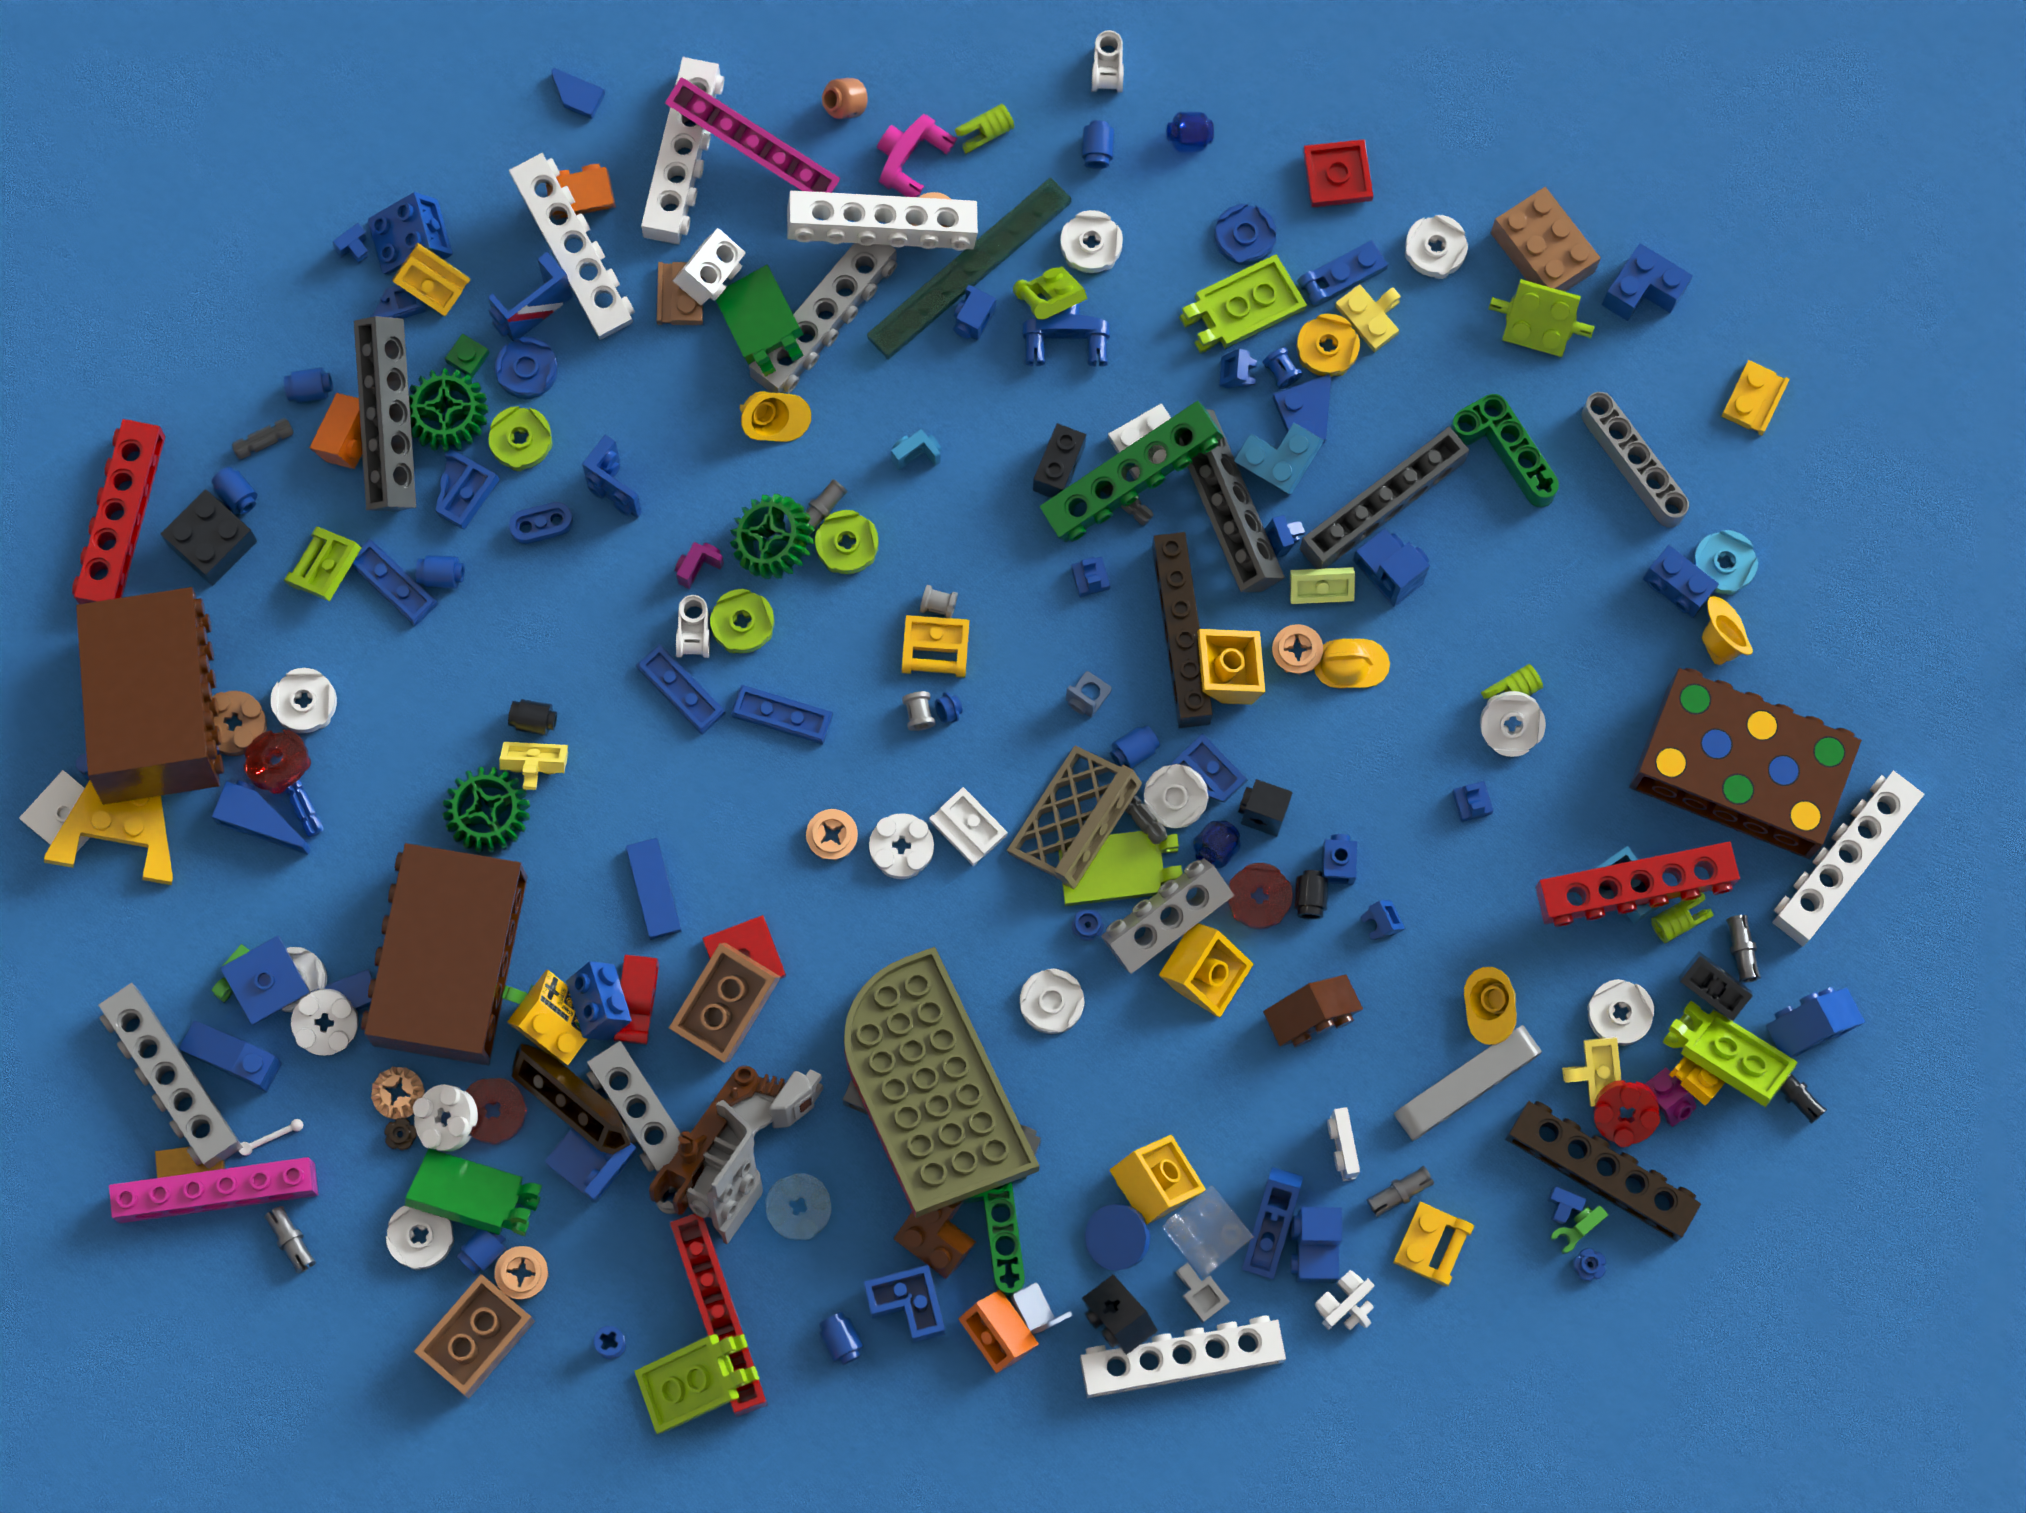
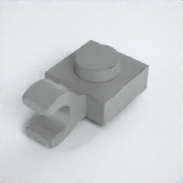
(1204, 1296)

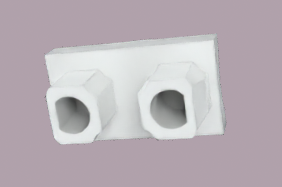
(1333, 1311)

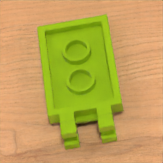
(1244, 304)
(1124, 869)
(1730, 1053)
(692, 1381)

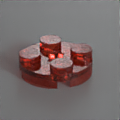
(284, 773)
(1273, 883)
(512, 1110)

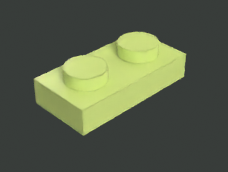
(1322, 585)

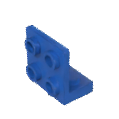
(405, 224)
(599, 472)
(587, 1166)

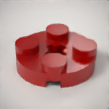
(1626, 1130)

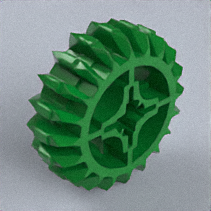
(458, 410)
(762, 523)
(476, 816)

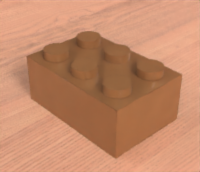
(1545, 242)
(724, 1002)
(474, 1336)

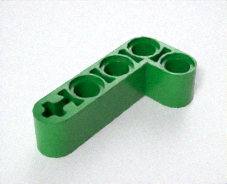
(1509, 452)
(998, 1231)

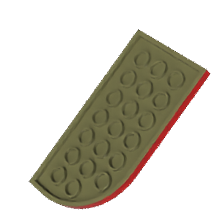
(931, 1087)

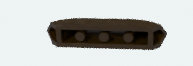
(570, 1099)

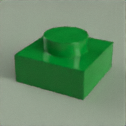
(467, 355)

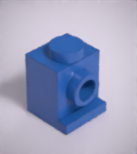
(974, 313)
(1339, 871)

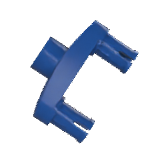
(1067, 325)

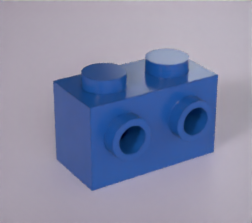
(1680, 581)
(598, 1001)

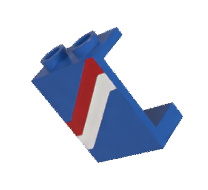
(537, 305)

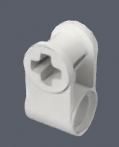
(1108, 67)
(693, 634)

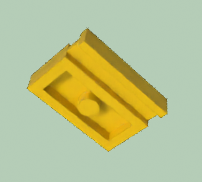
(431, 279)
(1755, 397)
(1697, 1080)

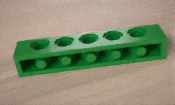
(1060, 508)

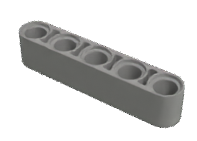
(1635, 474)
(1467, 1083)

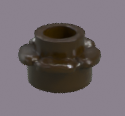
(404, 1142)

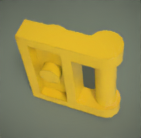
(937, 636)
(1422, 1240)

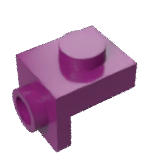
(690, 564)
(1672, 1097)

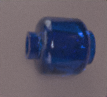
(1190, 131)
(1217, 843)

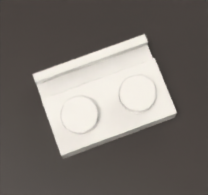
(968, 826)
(1345, 1155)

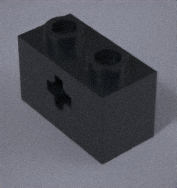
(1059, 461)
(1264, 807)
(1715, 986)
(1119, 1315)

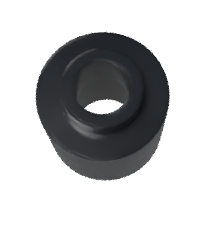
(532, 717)
(1311, 894)

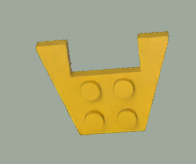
(126, 822)

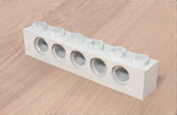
(527, 178)
(871, 209)
(670, 225)
(1901, 799)
(1268, 1352)

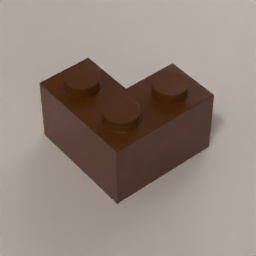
(1313, 1009)
(936, 1239)

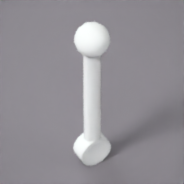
(296, 1125)

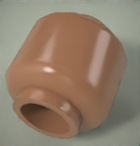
(845, 98)

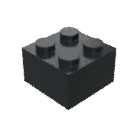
(208, 537)

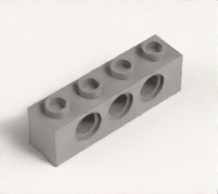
(1184, 915)
(617, 1062)

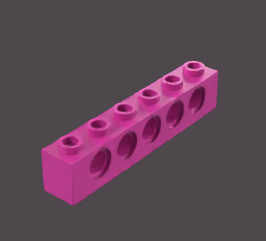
(750, 139)
(213, 1190)

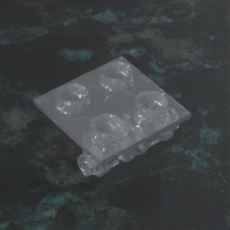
(1207, 1231)

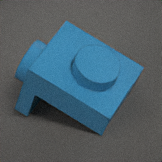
(910, 448)

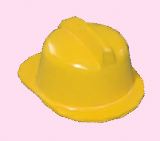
(775, 416)
(1724, 633)
(1352, 663)
(1490, 1005)

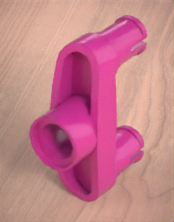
(900, 147)

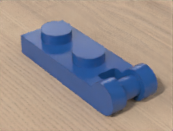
(1343, 273)

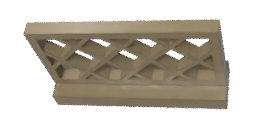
(1098, 821)

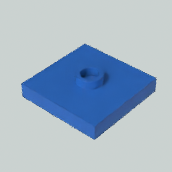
(265, 980)

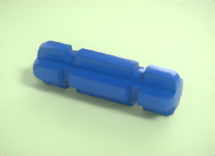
(304, 809)

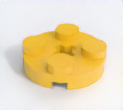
(1313, 355)

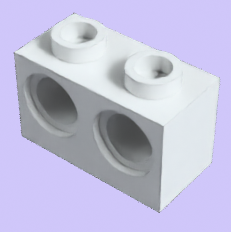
(708, 265)

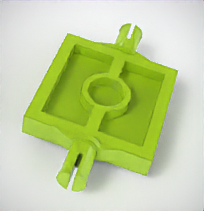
(1541, 318)

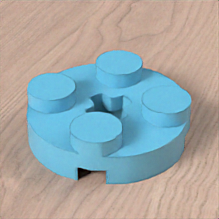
(1741, 554)

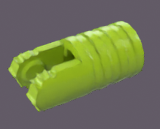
(990, 125)
(1523, 680)
(1678, 919)

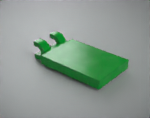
(760, 318)
(472, 1194)

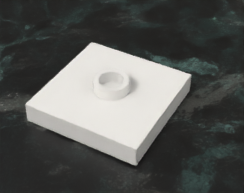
(52, 808)

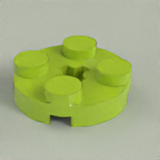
(519, 455)
(838, 558)
(734, 637)

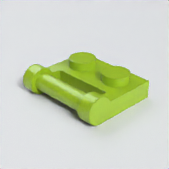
(1056, 286)
(328, 567)

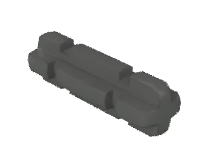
(262, 438)
(1141, 513)
(1146, 821)

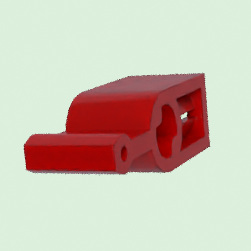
(639, 990)

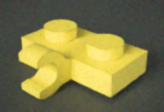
(1370, 317)
(533, 758)
(1601, 1066)

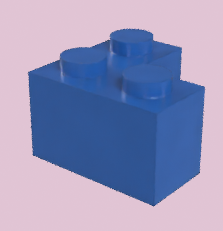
(1646, 277)
(1392, 565)
(1815, 1021)
(1317, 1244)
(908, 1292)

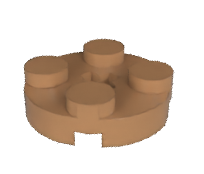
(248, 712)

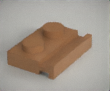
(674, 303)

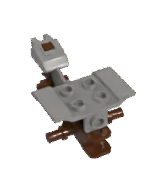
(717, 1159)

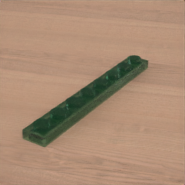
(969, 268)

